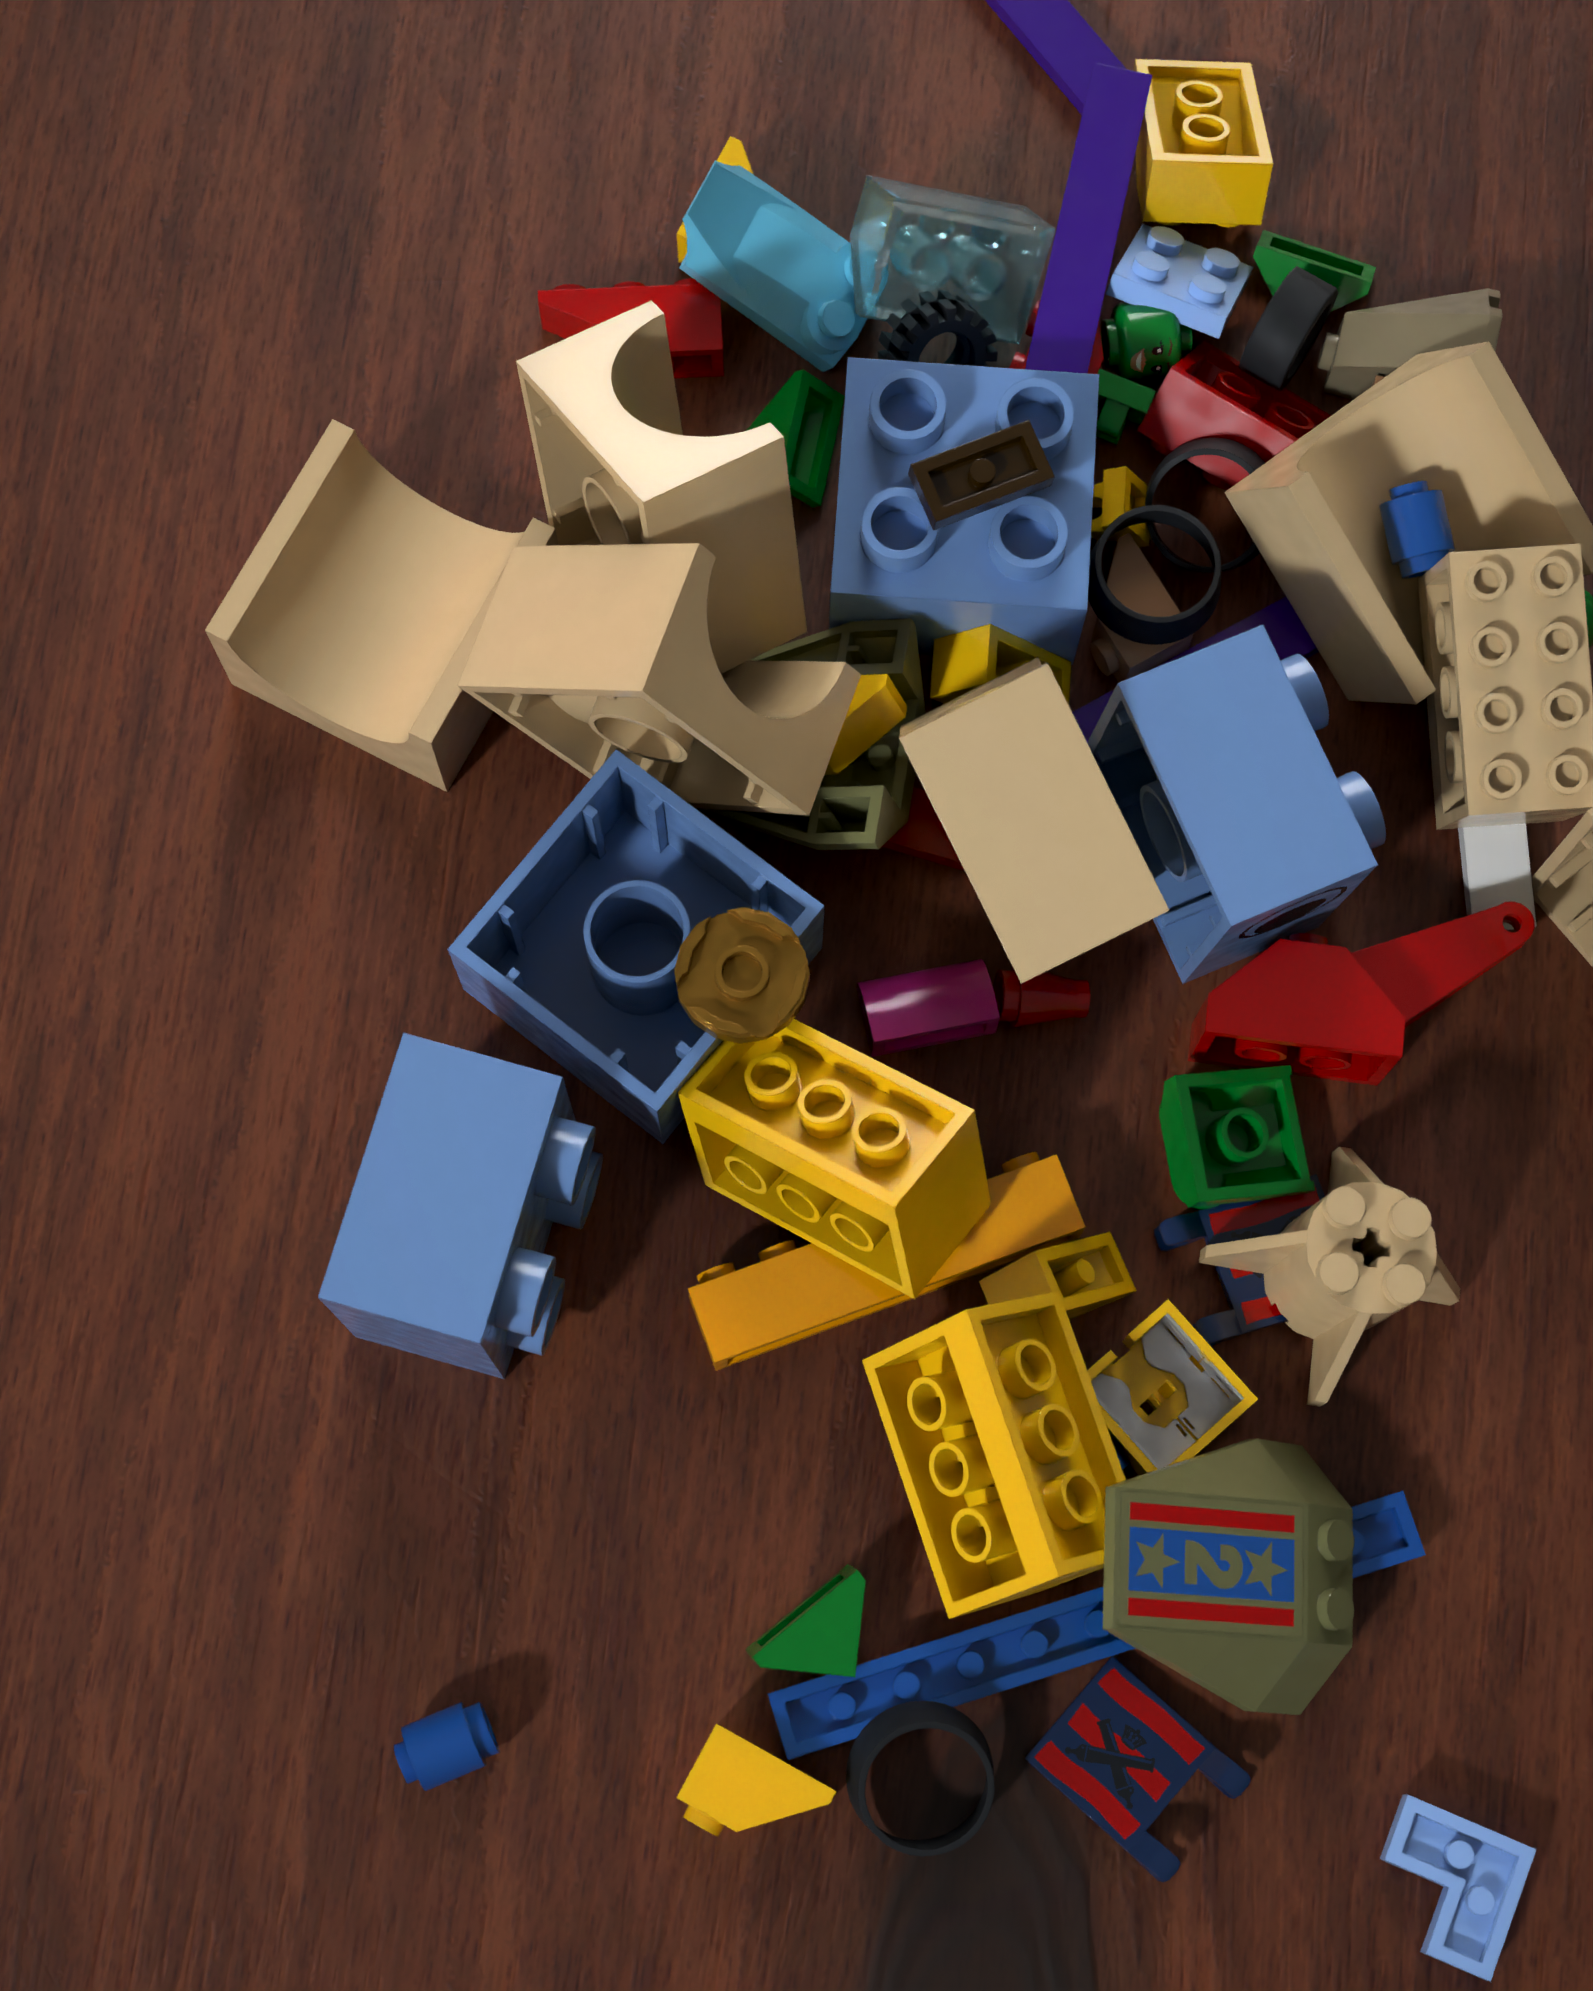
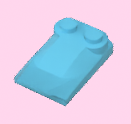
(773, 264)

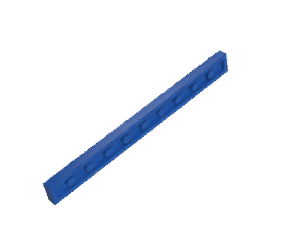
(1017, 1649)

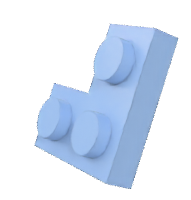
(1479, 1879)

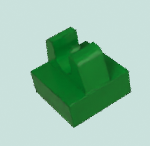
(1120, 402)

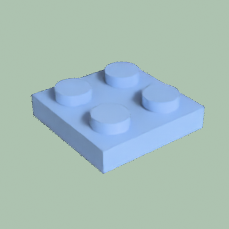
(1180, 278)

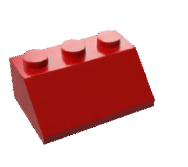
(1215, 398)

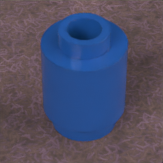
(1416, 528)
(446, 1745)

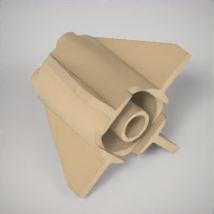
(1345, 1265)

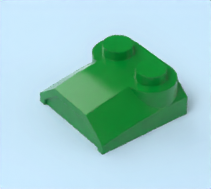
(1233, 1136)

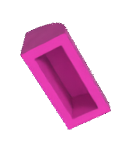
(928, 1007)

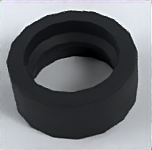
(1288, 328)

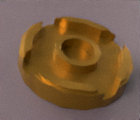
(742, 975)

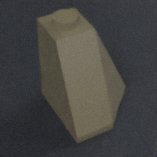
(1389, 335)

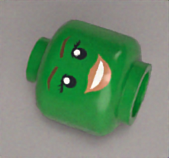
(1143, 341)

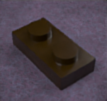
(981, 475)

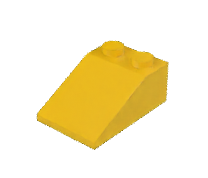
(1202, 145)

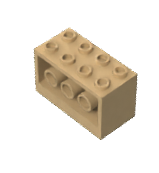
(1509, 684)

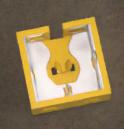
(1165, 1359)

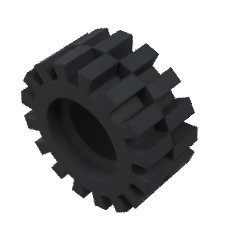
(937, 317)

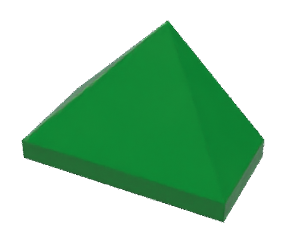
(1279, 255)
(808, 418)
(819, 1632)

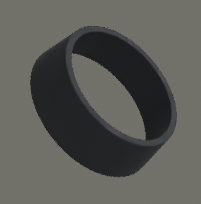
(1205, 446)
(1146, 628)
(895, 1722)

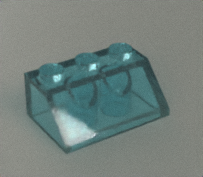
(939, 239)

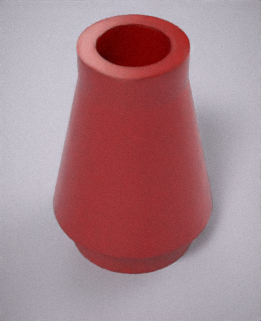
(1039, 998)

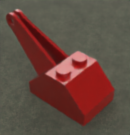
(1347, 1010)

